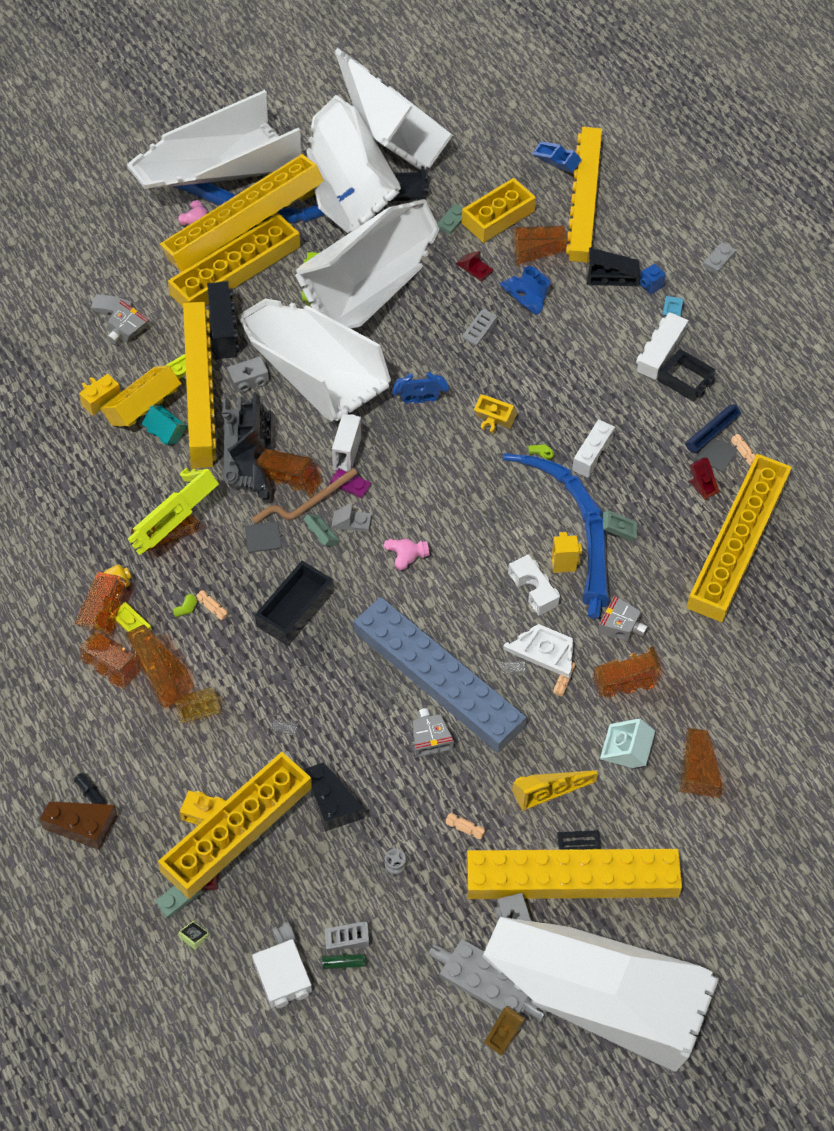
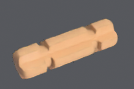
(743, 448)
(212, 605)
(562, 683)
(465, 826)

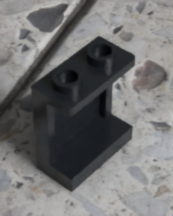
(412, 185)

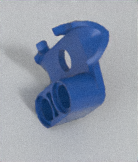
(533, 284)
(420, 390)

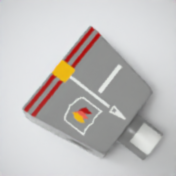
(125, 323)
(621, 621)
(430, 734)

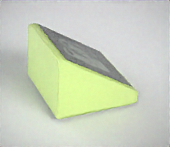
(193, 935)

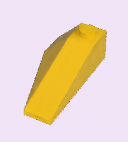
(544, 787)

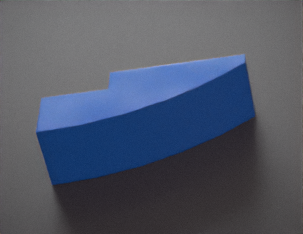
(557, 156)

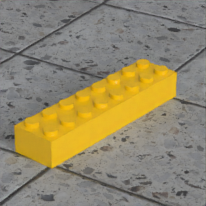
(236, 260)
(234, 825)

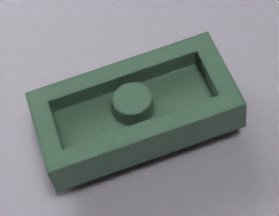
(451, 219)
(619, 525)
(322, 530)
(174, 901)

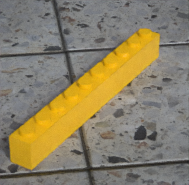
(585, 194)

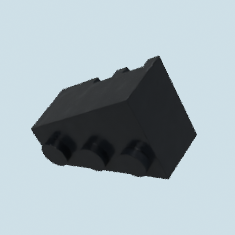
(611, 269)
(332, 799)

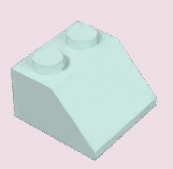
(628, 743)

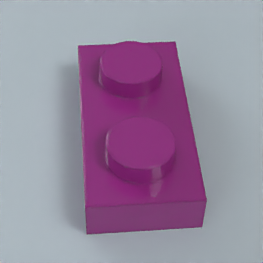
(355, 486)

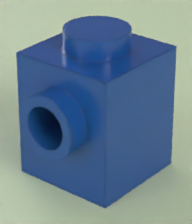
(652, 279)

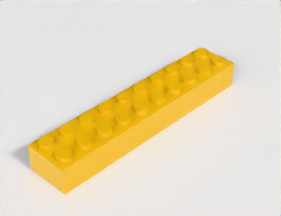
(242, 212)
(199, 385)
(738, 538)
(574, 873)

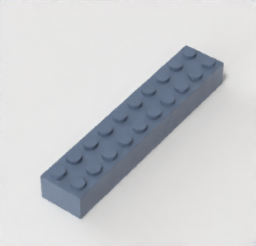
(440, 674)

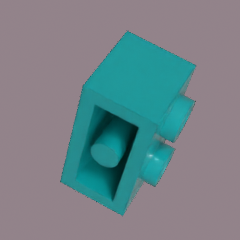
(164, 424)

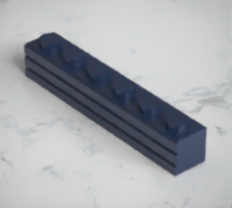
(712, 428)

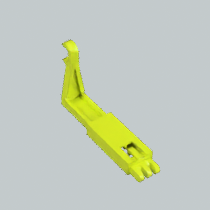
(173, 509)

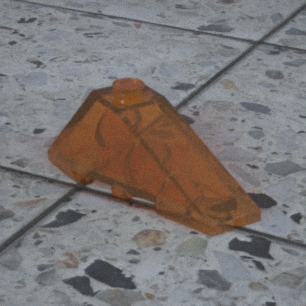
(162, 669)

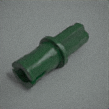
(343, 961)

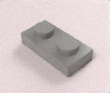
(719, 257)

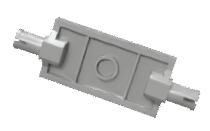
(478, 978)

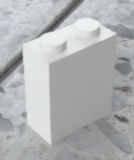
(346, 442)
(282, 974)

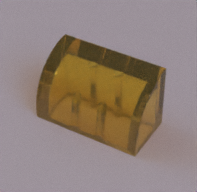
(197, 705)

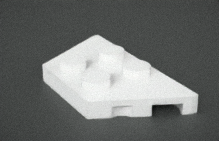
(545, 649)

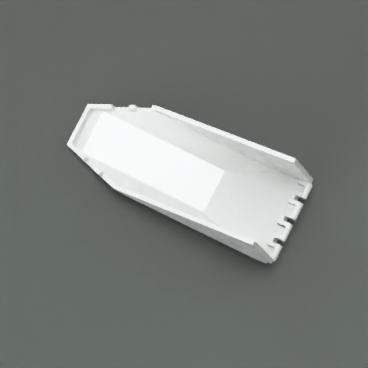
(392, 117)
(218, 148)
(349, 159)
(369, 263)
(318, 356)
(606, 986)

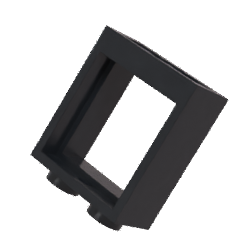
(693, 364)

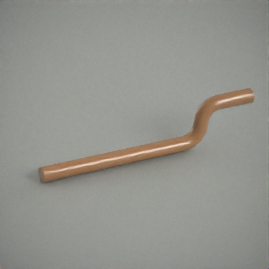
(307, 505)

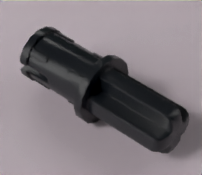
(89, 789)

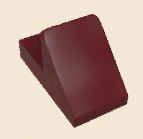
(473, 265)
(704, 478)

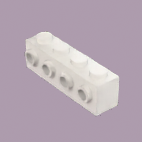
(662, 345)

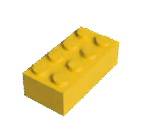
(498, 210)
(140, 395)

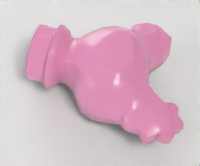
(194, 214)
(406, 551)

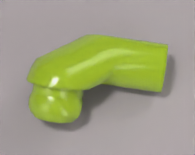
(543, 450)
(187, 607)

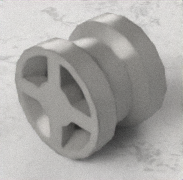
(395, 856)
(283, 933)

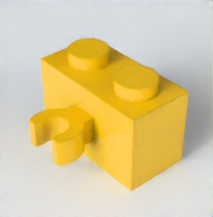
(98, 393)
(494, 412)
(565, 553)
(198, 807)

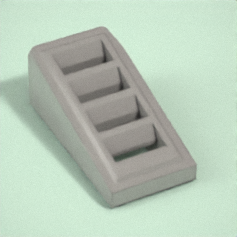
(485, 318)
(347, 944)

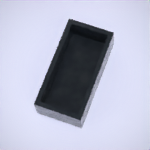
(223, 320)
(294, 602)

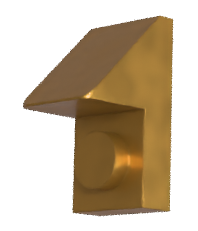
(504, 1030)

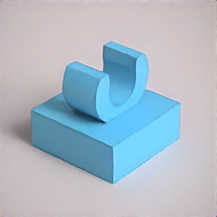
(673, 305)

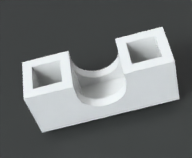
(588, 454)
(527, 572)

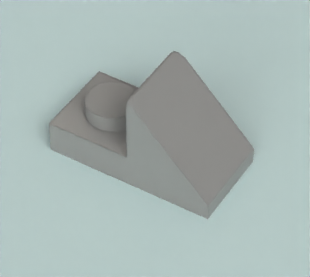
(347, 519)

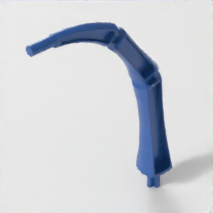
(219, 196)
(596, 585)

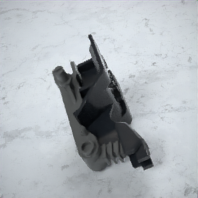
(246, 436)

